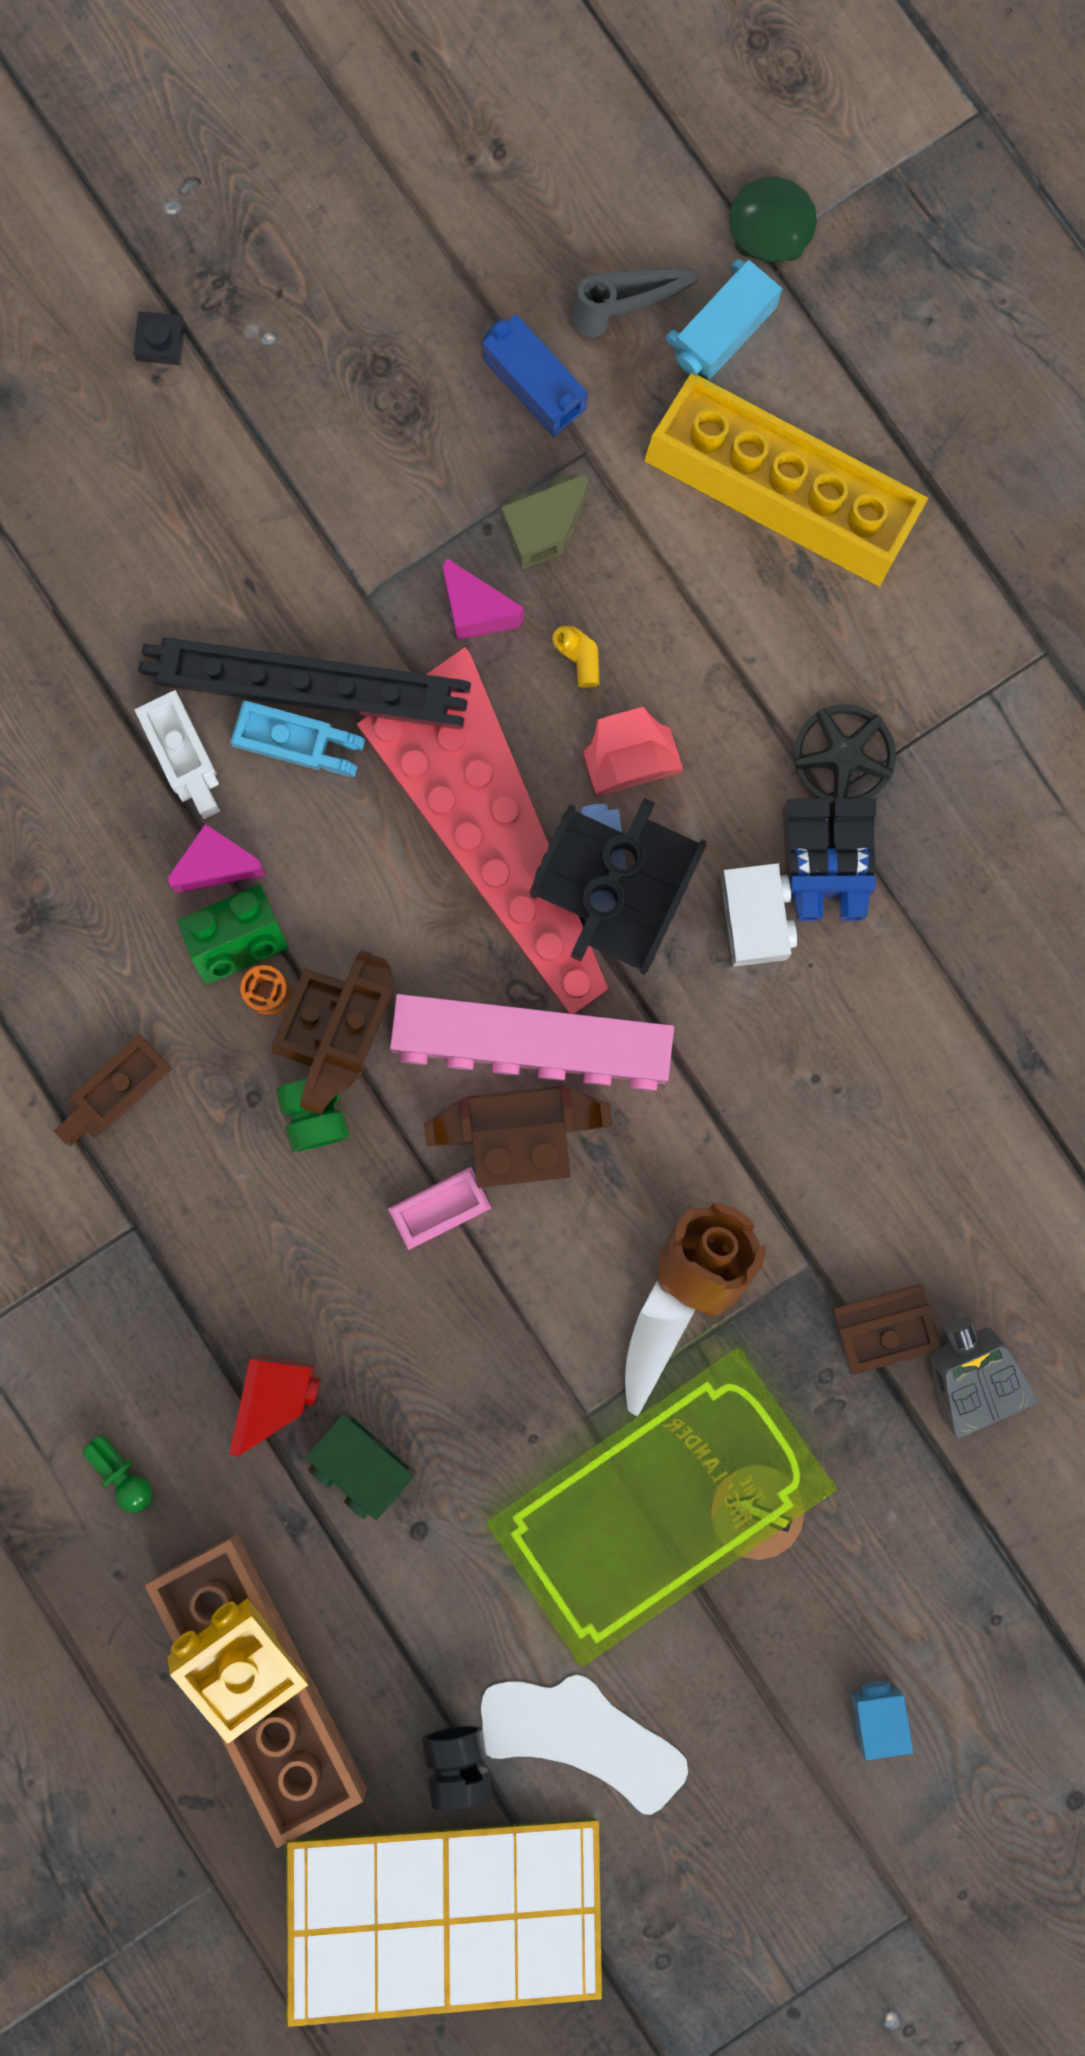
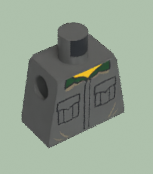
(977, 1379)

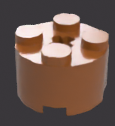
(710, 1258)

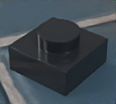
(159, 338)

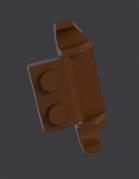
(334, 1026)
(518, 1133)

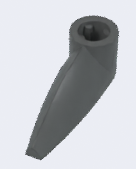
(622, 293)

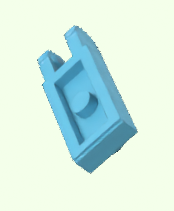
(292, 738)

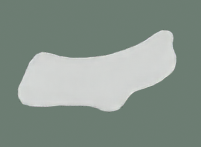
(583, 1730)

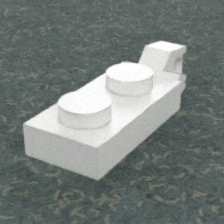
(180, 751)

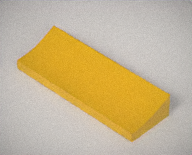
(785, 479)

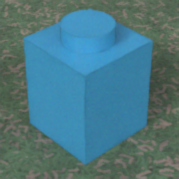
(881, 1721)

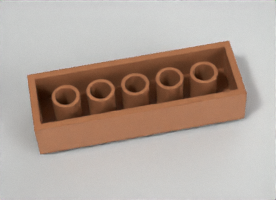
(293, 1755)

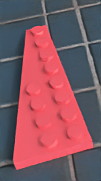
(485, 819)

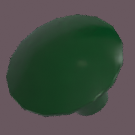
(772, 220)

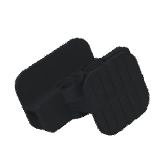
(644, 894)

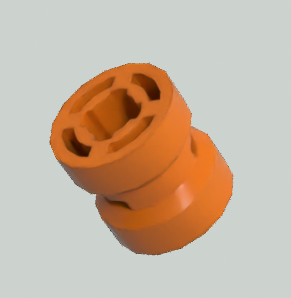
(269, 998)

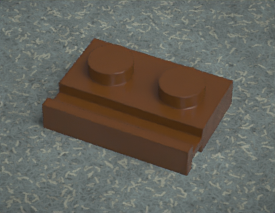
(886, 1329)

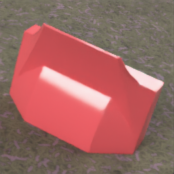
(630, 752)

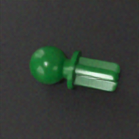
(132, 1491)

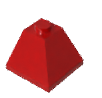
(271, 1398)

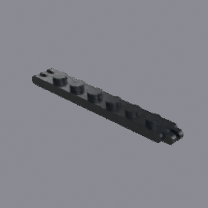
(306, 682)

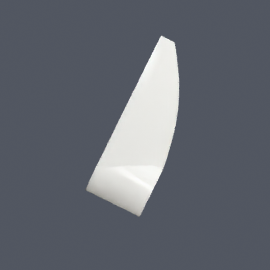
(652, 1344)

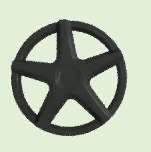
(845, 752)

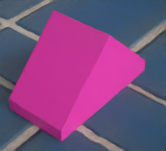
(478, 606)
(213, 862)

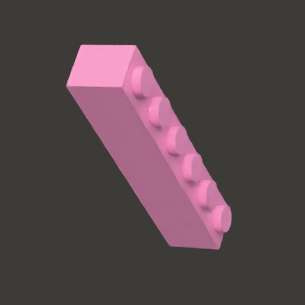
(531, 1040)

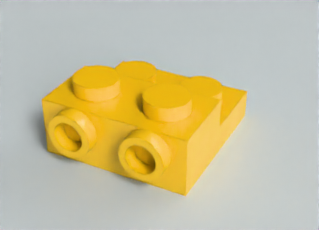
(235, 1669)

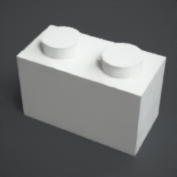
(757, 914)

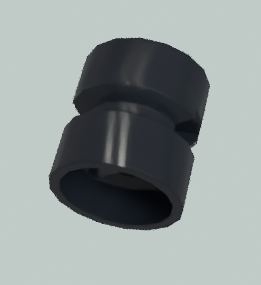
(458, 1774)

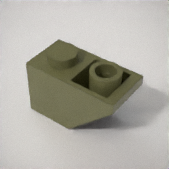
(544, 521)

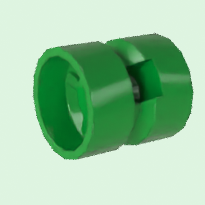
(308, 1128)

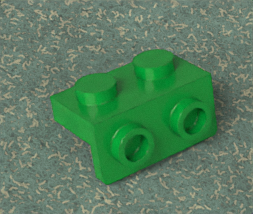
(232, 934)

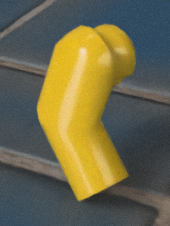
(581, 651)

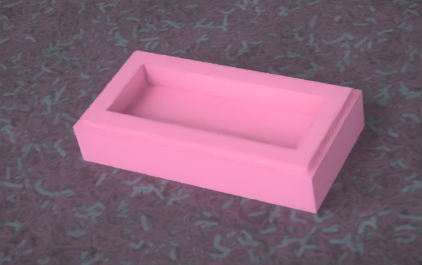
(439, 1208)

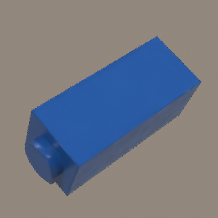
(533, 374)

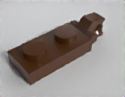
(113, 1090)

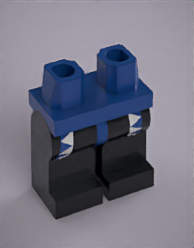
(834, 871)

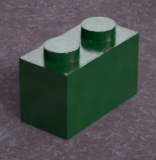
(359, 1467)

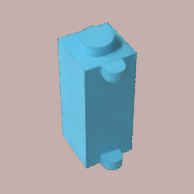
(726, 321)

